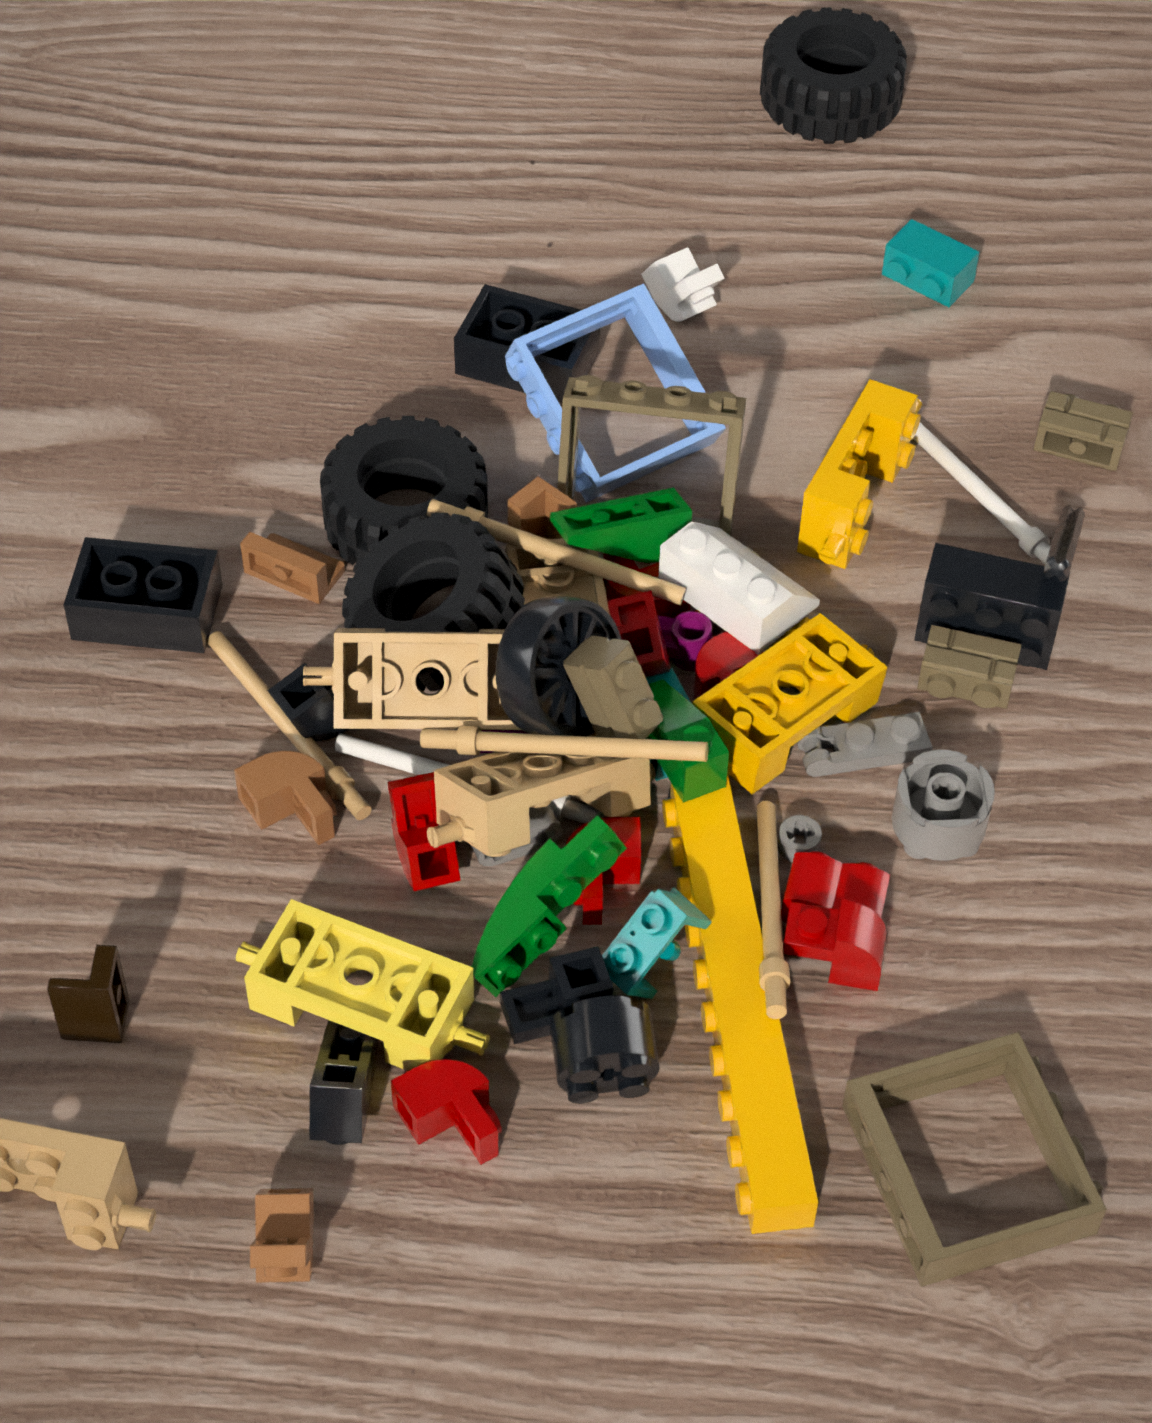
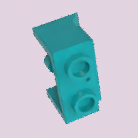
(648, 937)

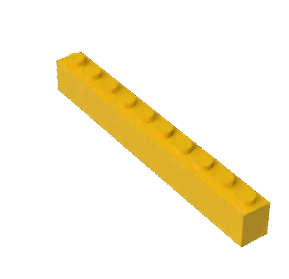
(749, 1045)

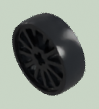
(532, 663)

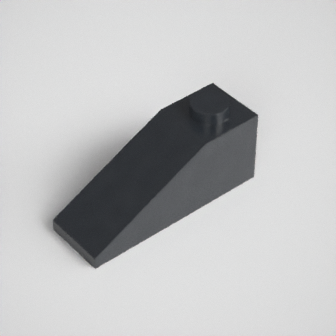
(342, 1085)

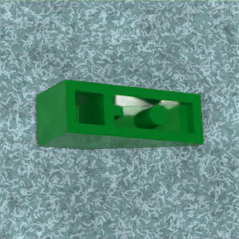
(625, 526)
(687, 723)

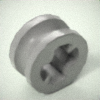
(798, 826)

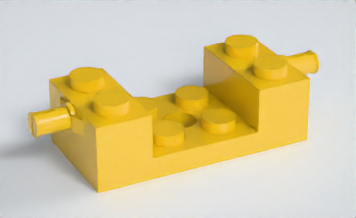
(871, 443)
(763, 722)

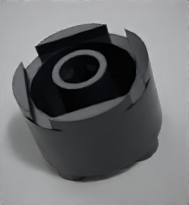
(604, 1049)

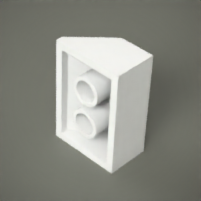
(733, 585)

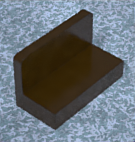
(92, 1007)

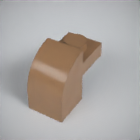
(286, 785)
(283, 1235)

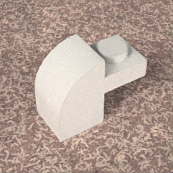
(680, 285)

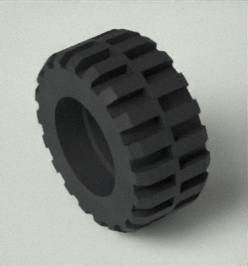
(832, 75)
(389, 459)
(423, 560)

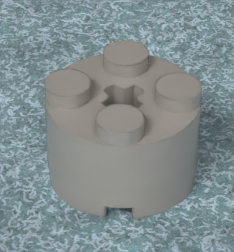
(942, 806)

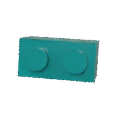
(930, 263)

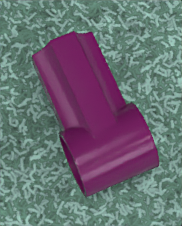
(685, 637)

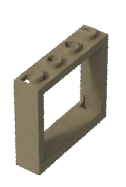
(668, 402)
(1044, 1115)

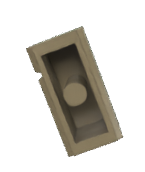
(1083, 430)
(968, 667)
(613, 688)

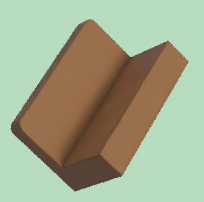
(532, 507)
(290, 565)

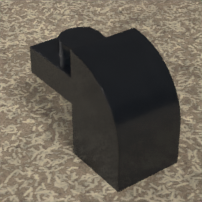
(306, 706)
(570, 980)

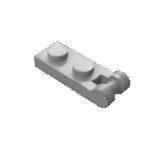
(864, 744)

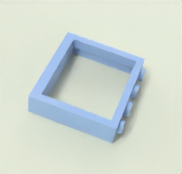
(662, 352)

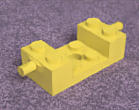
(410, 1003)

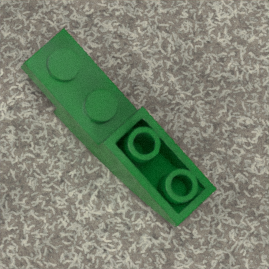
(527, 912)

